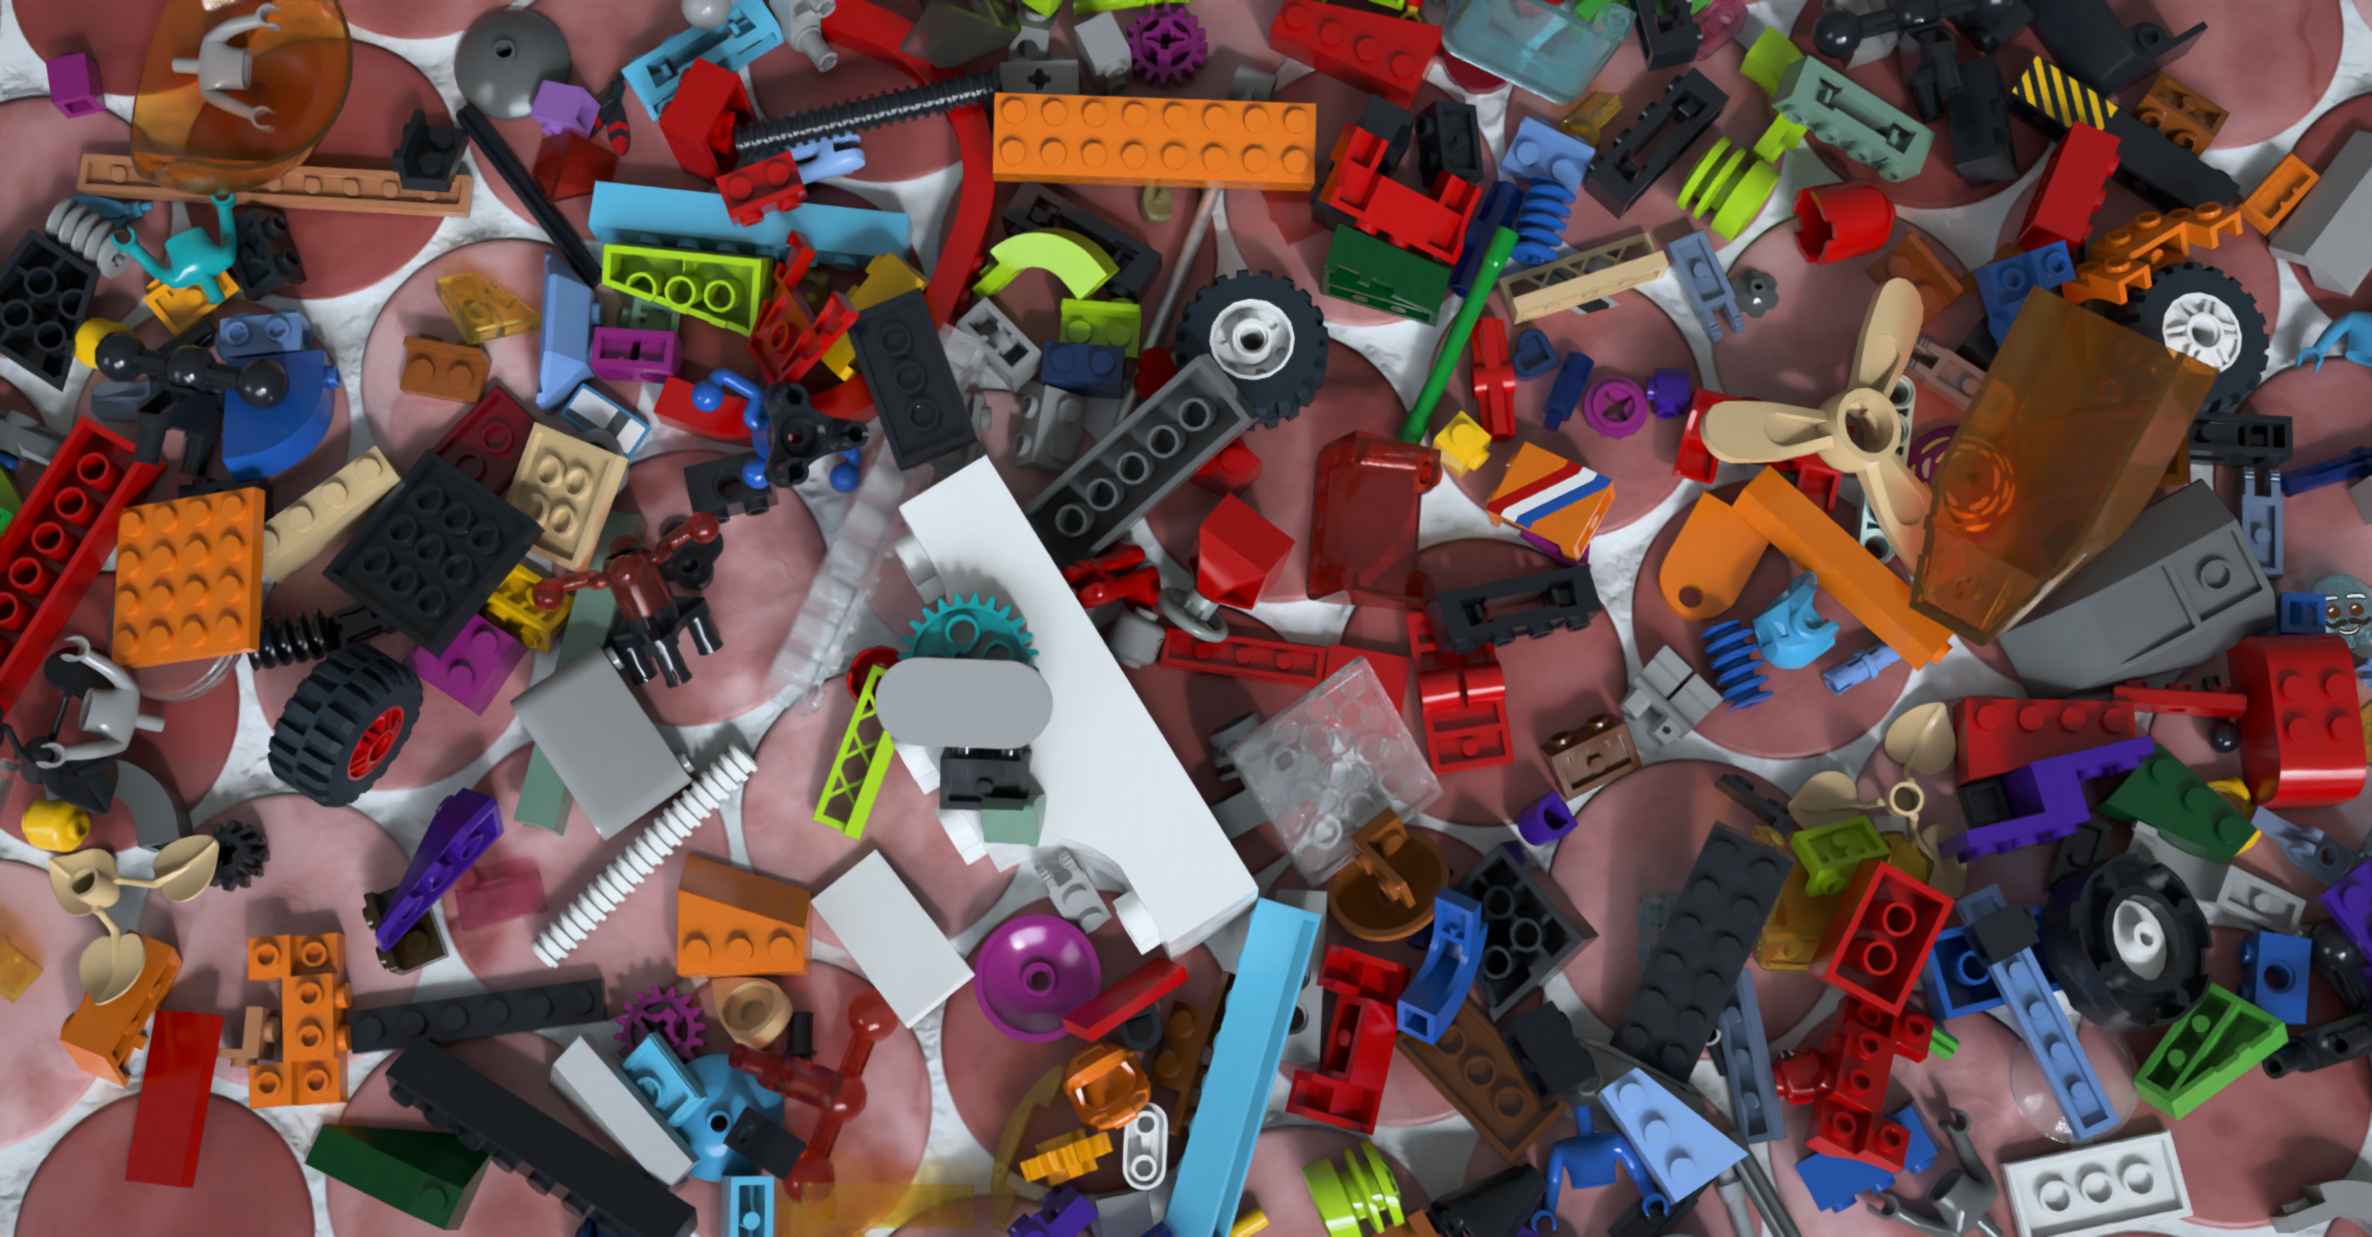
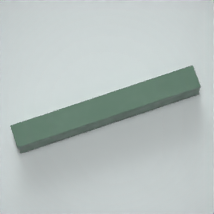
(592, 621)

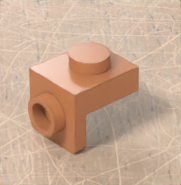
(260, 1033)

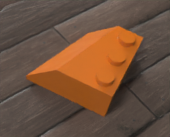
(741, 924)

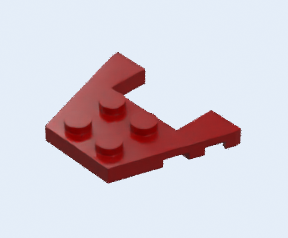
(786, 331)

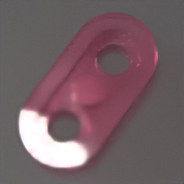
(1716, 32)

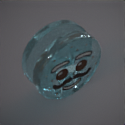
(2347, 607)

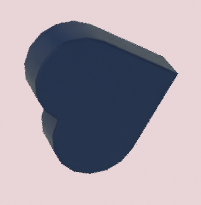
(1533, 356)

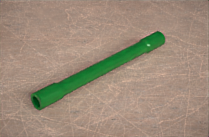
(1492, 263)

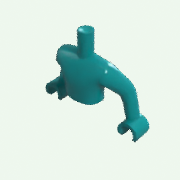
(192, 254)

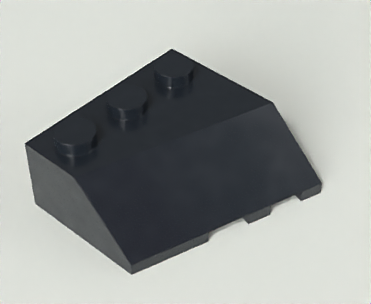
(43, 306)

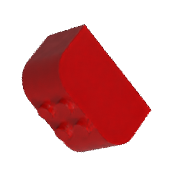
(2300, 720)

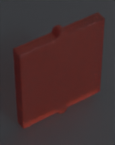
(1293, 211)

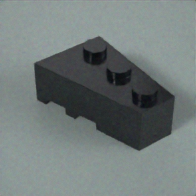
(1981, 125)

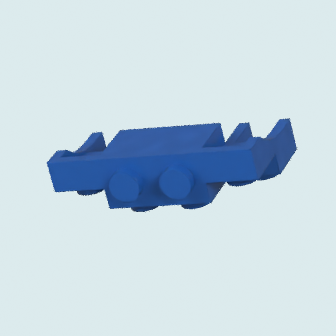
(2009, 281)

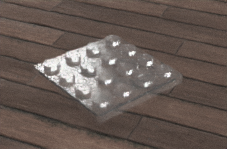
(1333, 768)

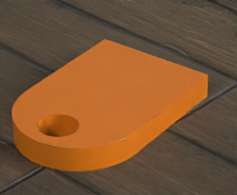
(1713, 557)

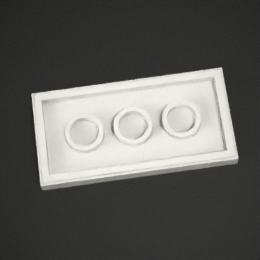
(892, 938)
(2097, 1188)

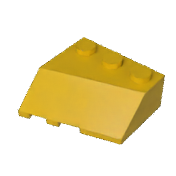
(887, 279)

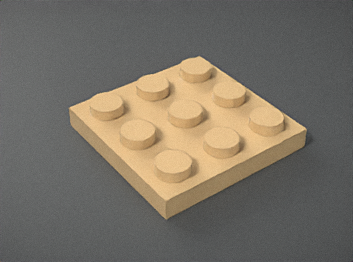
(568, 492)

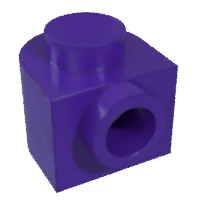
(1668, 391)
(1545, 820)

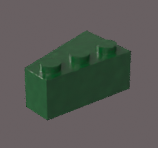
(1384, 277)
(2179, 806)

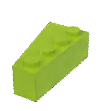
(695, 282)

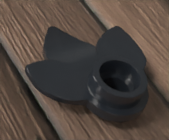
(689, 556)

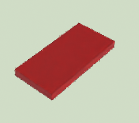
(174, 1098)

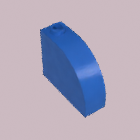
(275, 439)

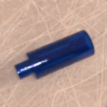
(1567, 389)

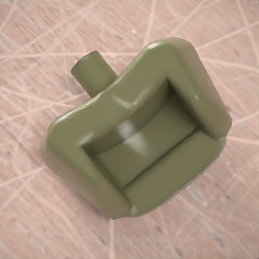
(1155, 205)

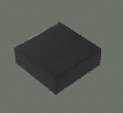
(1984, 803)

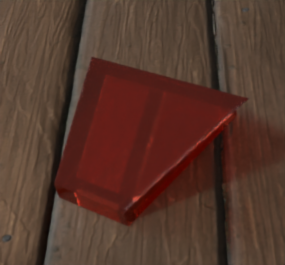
(571, 165)

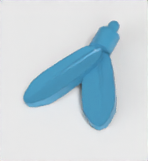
(114, 210)

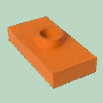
(2277, 193)

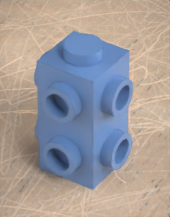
(263, 335)

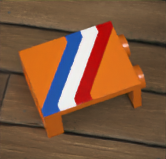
(1551, 499)

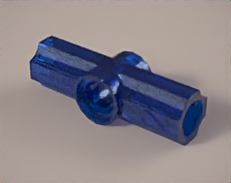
(1498, 210)

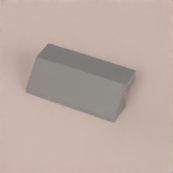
(2334, 222)
(620, 1114)

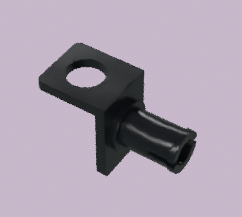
(765, 1143)

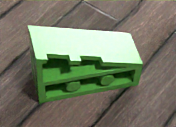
(2207, 1052)

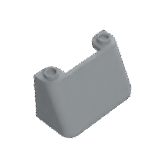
(602, 741)

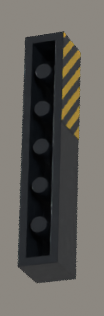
(2149, 163)

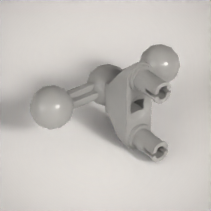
(796, 18)

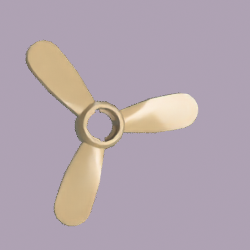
(1782, 431)

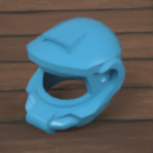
(1791, 630)

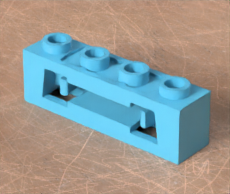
(651, 73)

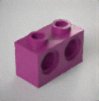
(636, 355)

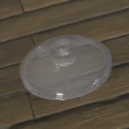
(2112, 1064)

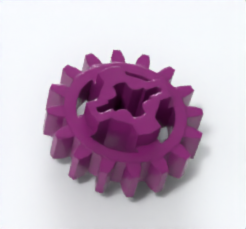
(1162, 29)
(671, 1017)

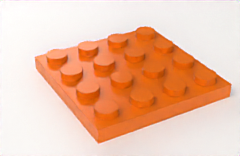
(189, 579)

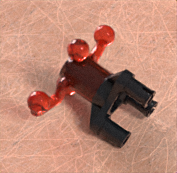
(646, 602)

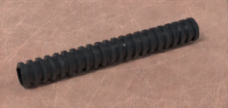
(867, 113)

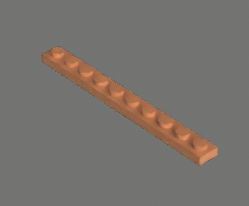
(301, 188)

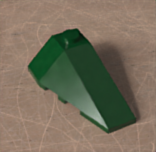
(408, 1169)

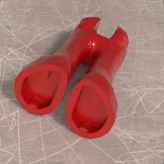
(1119, 561)

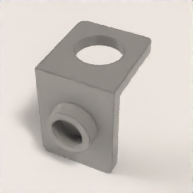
(1034, 28)

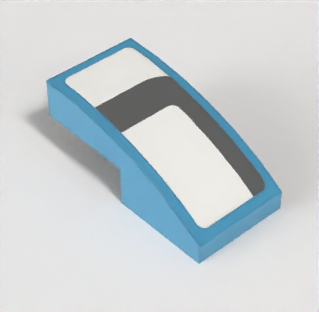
(593, 410)

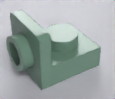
(647, 316)

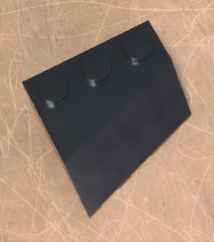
(1529, 929)

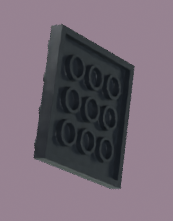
(433, 553)

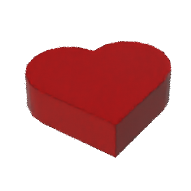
(1154, 371)

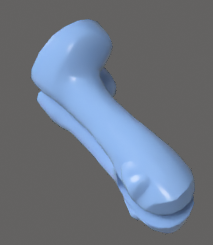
(832, 157)

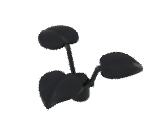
(82, 783)

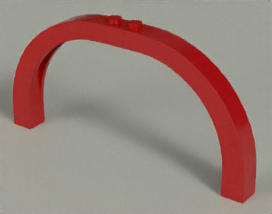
(878, 34)

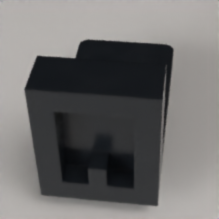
(1769, 811)

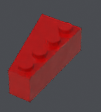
(1359, 47)
(2007, 734)

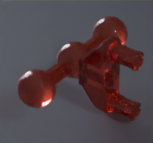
(836, 1094)

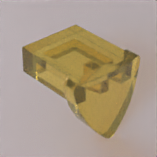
(1591, 115)

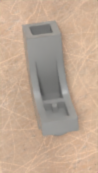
(2327, 1201)

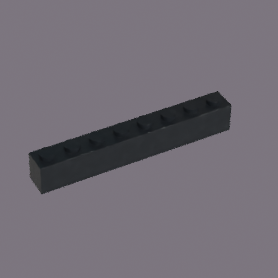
(535, 1146)

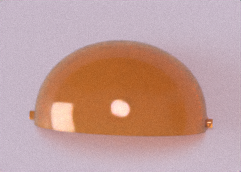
(295, 72)

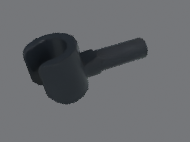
(1714, 1049)

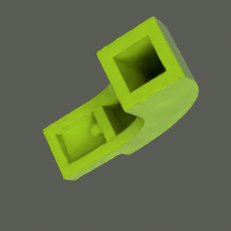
(1766, 67)
(1064, 252)

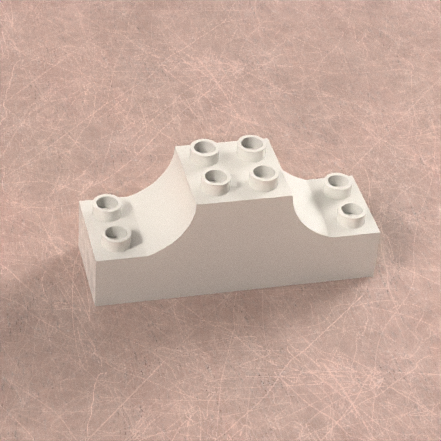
(1101, 759)

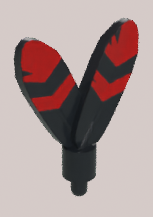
(614, 116)

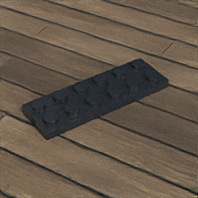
(1702, 951)

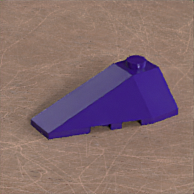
(454, 840)

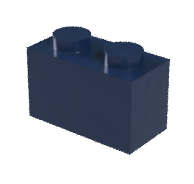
(1084, 369)

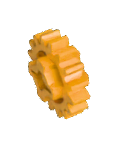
(1066, 1156)

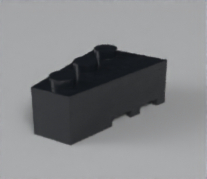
(1386, 122)

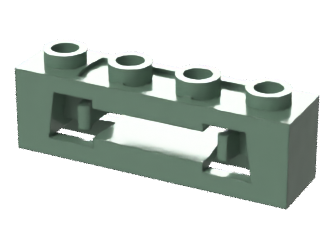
(1852, 120)

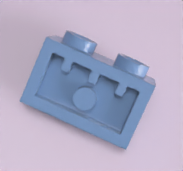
(1547, 153)

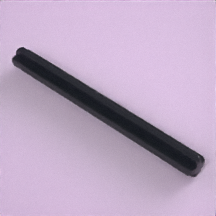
(530, 195)

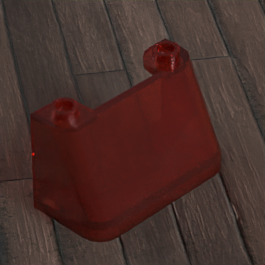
(1370, 522)

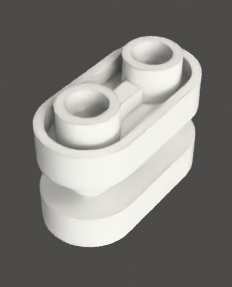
(1146, 1148)

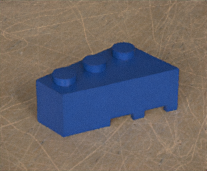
(1837, 1179)

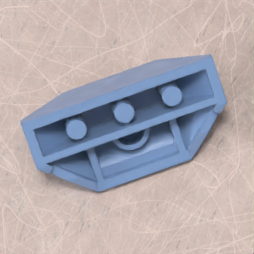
(566, 335)

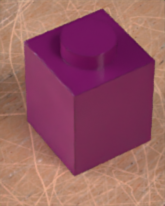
(75, 84)

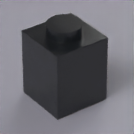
(2002, 934)

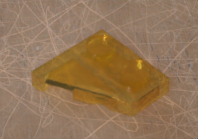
(483, 309)

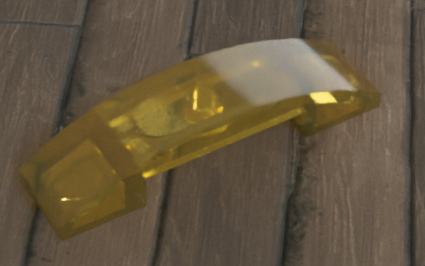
(1002, 1196)
(886, 1205)

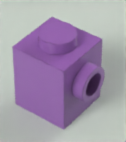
(564, 109)

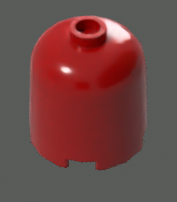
(1842, 220)

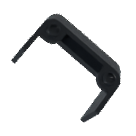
(2097, 48)

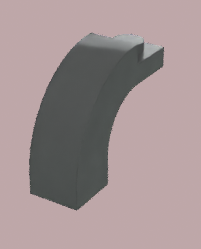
(155, 805)

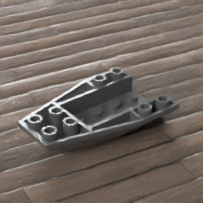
(2148, 604)

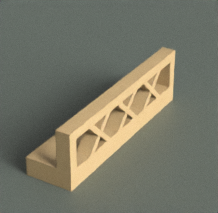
(1584, 286)

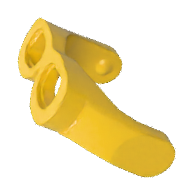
(2237, 790)

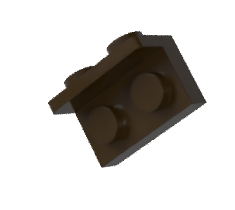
(416, 948)

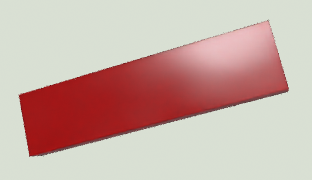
(1244, 658)

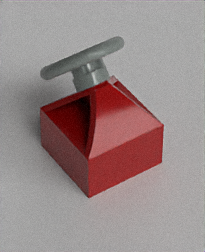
(1232, 564)

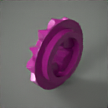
(1617, 390)

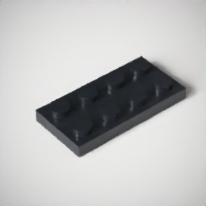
(911, 380)

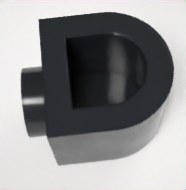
(1142, 1030)

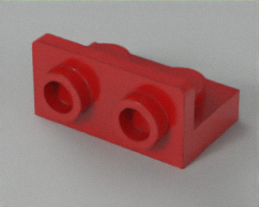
(762, 189)

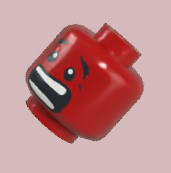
(1796, 1073)

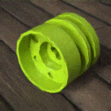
(1727, 189)
(1354, 1193)

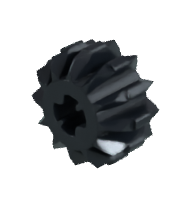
(244, 859)

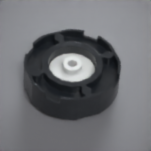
(2127, 944)

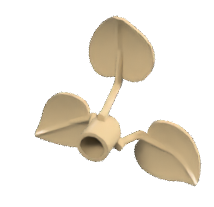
(1921, 742)
(91, 882)

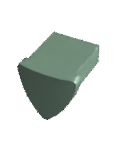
(1013, 819)

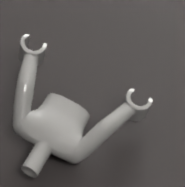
(228, 67)
(104, 712)

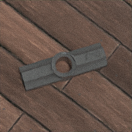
(28, 438)

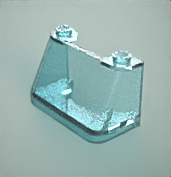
(1536, 43)

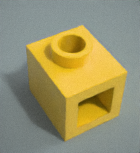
(1462, 445)

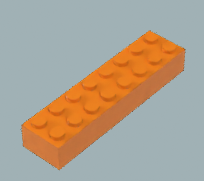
(1154, 142)

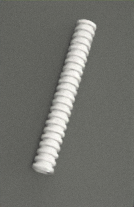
(642, 856)

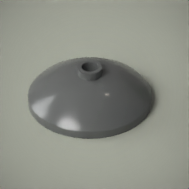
(508, 85)

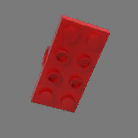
(1459, 702)

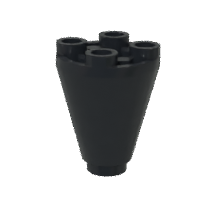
(1489, 1206)

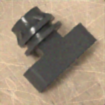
(1237, 809)

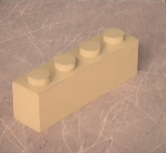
(327, 513)

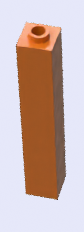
(1842, 567)

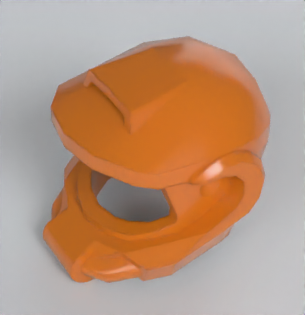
(1106, 1085)

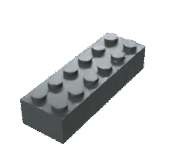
(1140, 463)

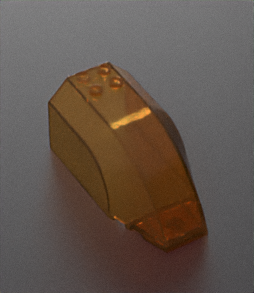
(2049, 463)

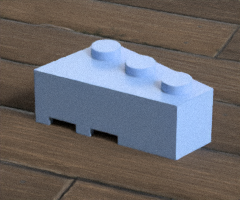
(1667, 1136)

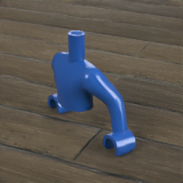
(1591, 1163)

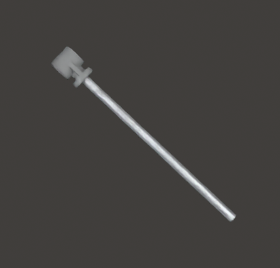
(1247, 85)

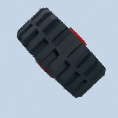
(345, 724)

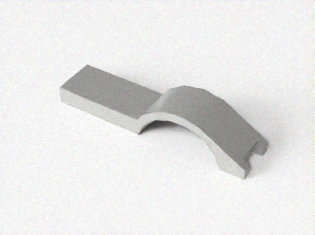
(2222, 884)

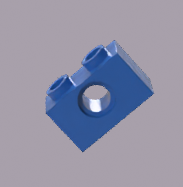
(2290, 962)

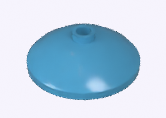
(728, 1096)

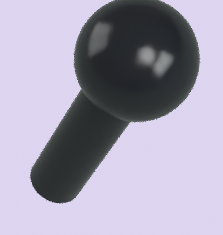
(2222, 734)

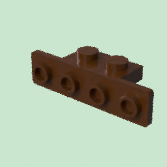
(1187, 1053)

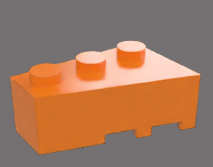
(106, 1035)

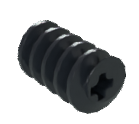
(295, 640)

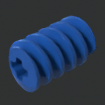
(1541, 221)
(1735, 665)

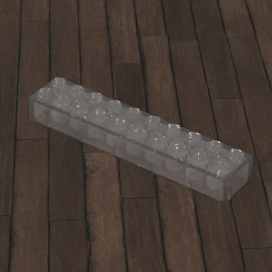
(853, 559)

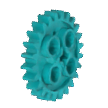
(936, 639)

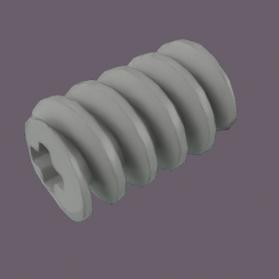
(87, 237)

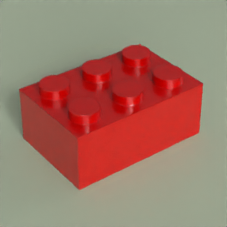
(703, 119)
(2070, 189)
(1880, 936)

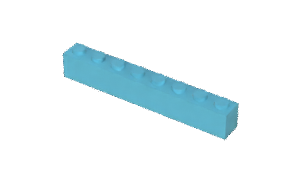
(701, 222)
(1242, 1070)

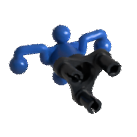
(773, 415)

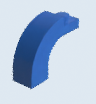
(1448, 969)

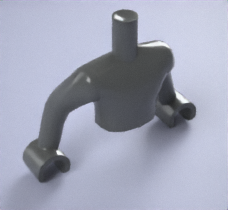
(1956, 1196)

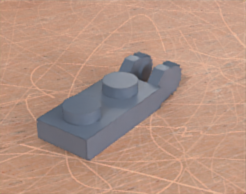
(1704, 282)
(2262, 519)

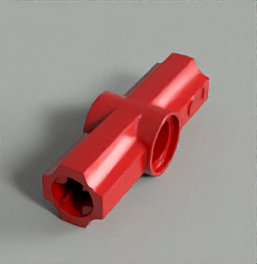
(1493, 379)

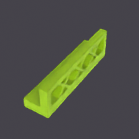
(875, 772)

